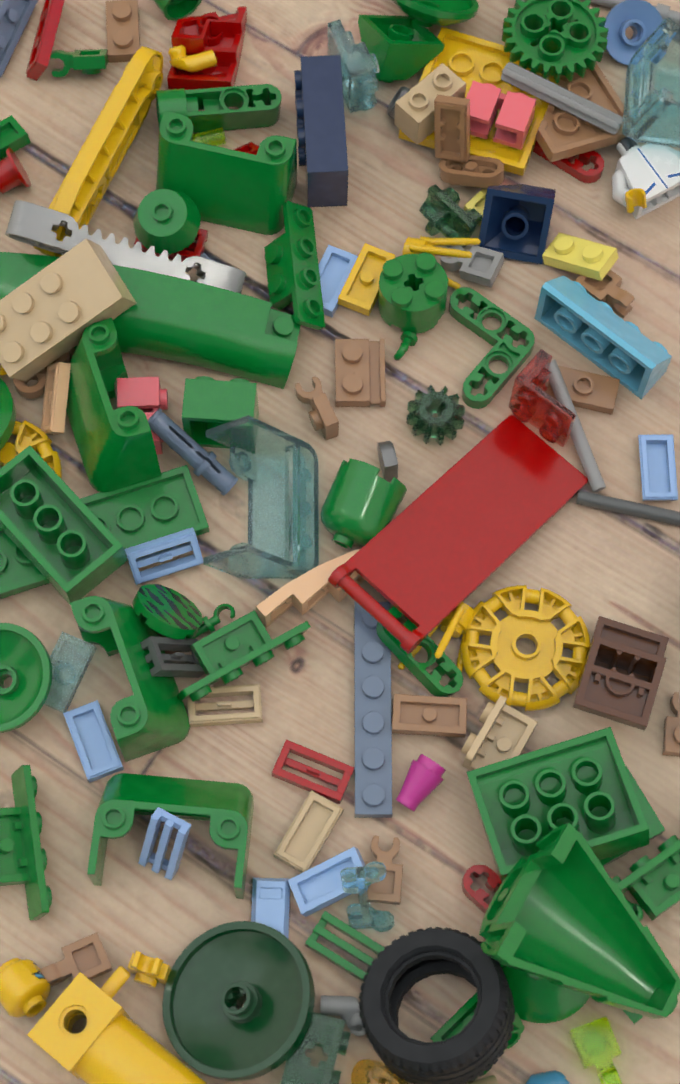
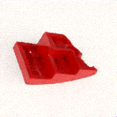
(207, 33)

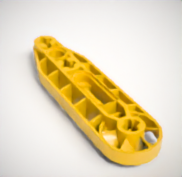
(108, 140)

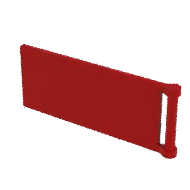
(460, 530)

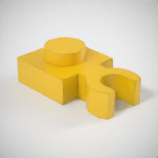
(148, 969)

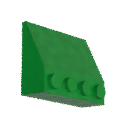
(558, 785)

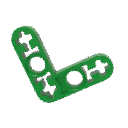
(502, 348)
(418, 669)

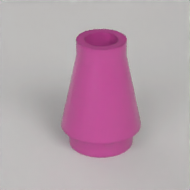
(420, 781)

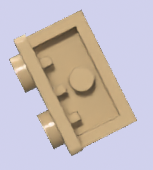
(500, 737)

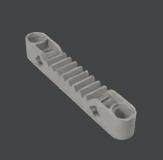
(35, 223)

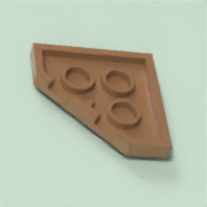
(566, 135)

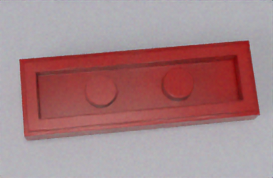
(44, 38)

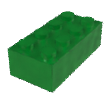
(55, 527)

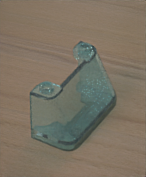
(654, 89)

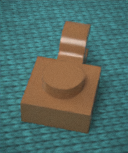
(609, 291)
(322, 413)
(81, 956)

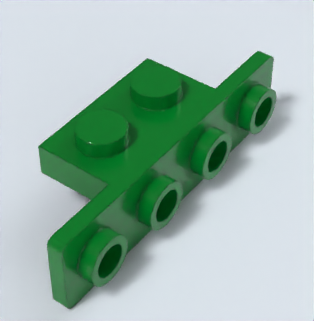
(295, 268)
(233, 647)
(20, 846)
(655, 881)

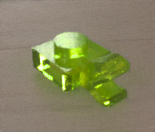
(597, 1048)

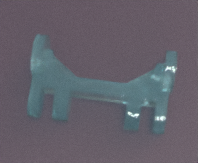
(362, 914)

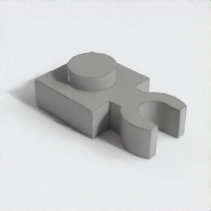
(480, 268)

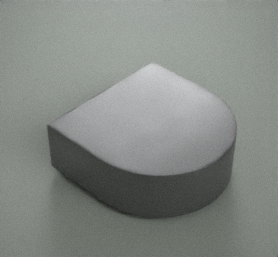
(387, 460)

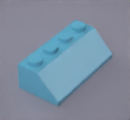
(601, 335)

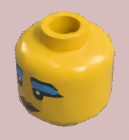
(23, 988)

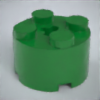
(413, 292)

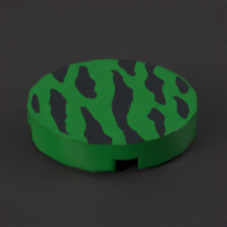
(167, 611)

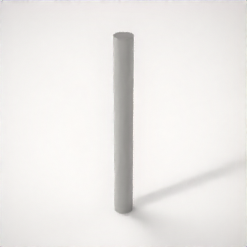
(577, 433)

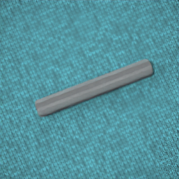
(562, 98)

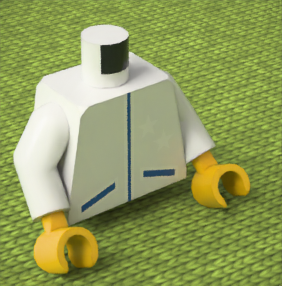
(645, 176)

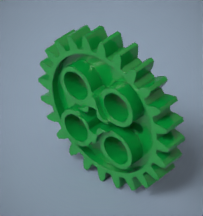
(555, 37)

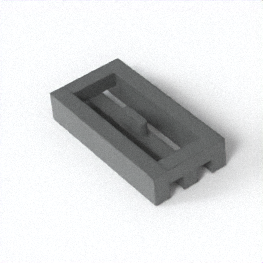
(172, 664)

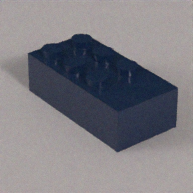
(322, 130)

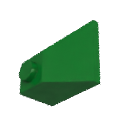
(398, 44)

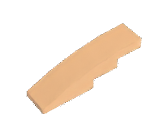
(305, 591)

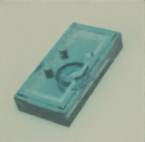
(69, 665)

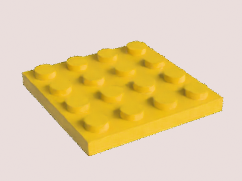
(483, 62)

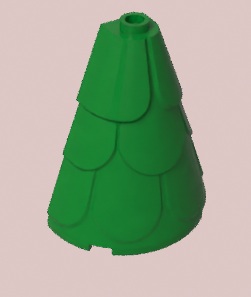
(576, 929)

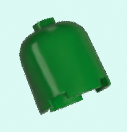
(360, 503)

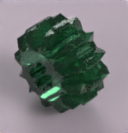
(422, 411)

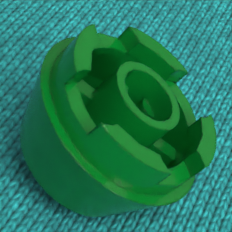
(167, 221)

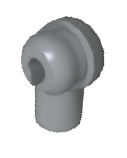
(347, 1008)

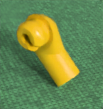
(191, 62)

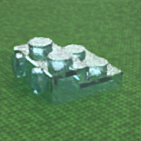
(357, 68)

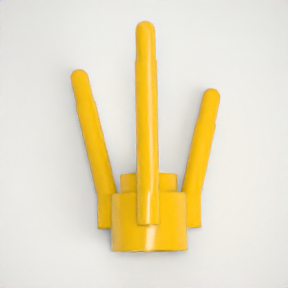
(428, 244)
(452, 626)

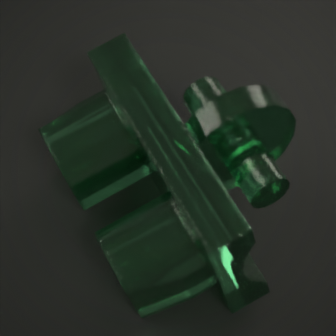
(446, 216)

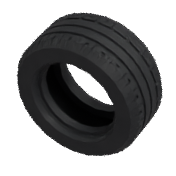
(412, 960)

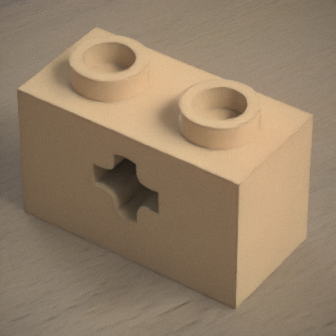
(416, 108)

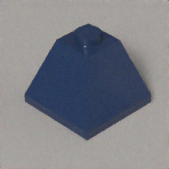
(517, 221)

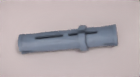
(202, 461)

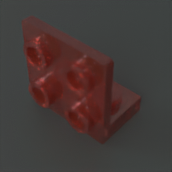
(533, 405)

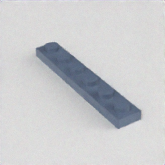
(372, 718)

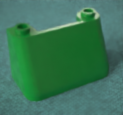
(225, 183)
(112, 443)
(154, 714)

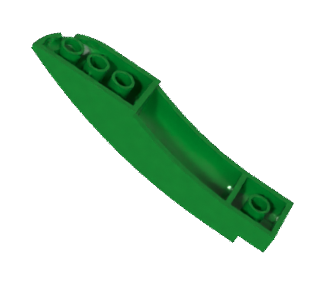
(189, 322)

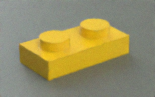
(363, 281)

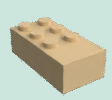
(56, 306)

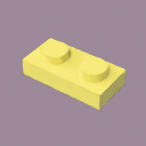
(580, 256)

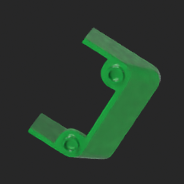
(222, 803)

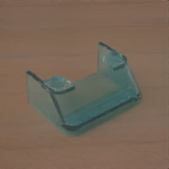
(280, 501)

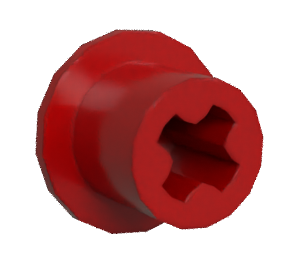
(12, 173)

